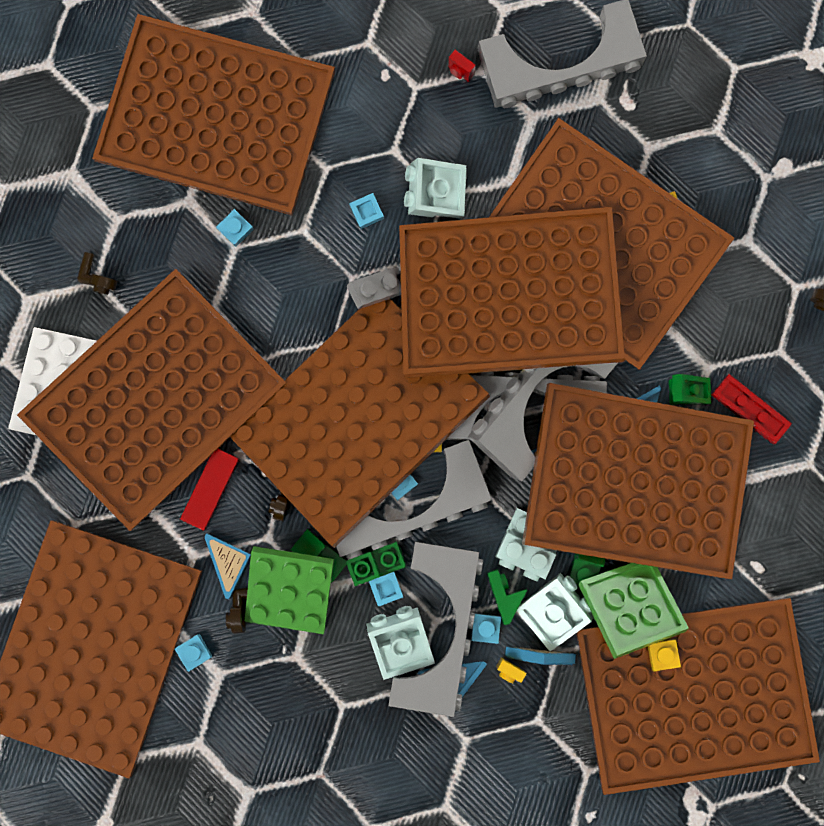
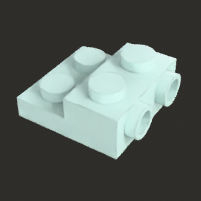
(435, 188)
(512, 553)
(556, 611)
(399, 642)

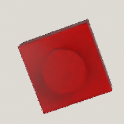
(461, 66)

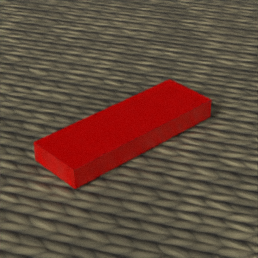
(749, 406)
(209, 489)

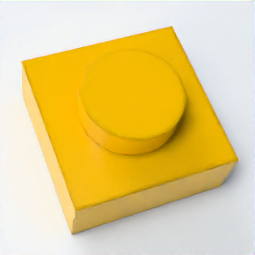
(664, 655)
(510, 671)

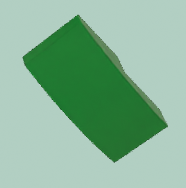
(376, 563)

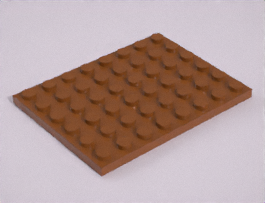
(214, 114)
(659, 240)
(510, 293)
(152, 399)
(353, 423)
(638, 481)
(92, 647)
(723, 713)

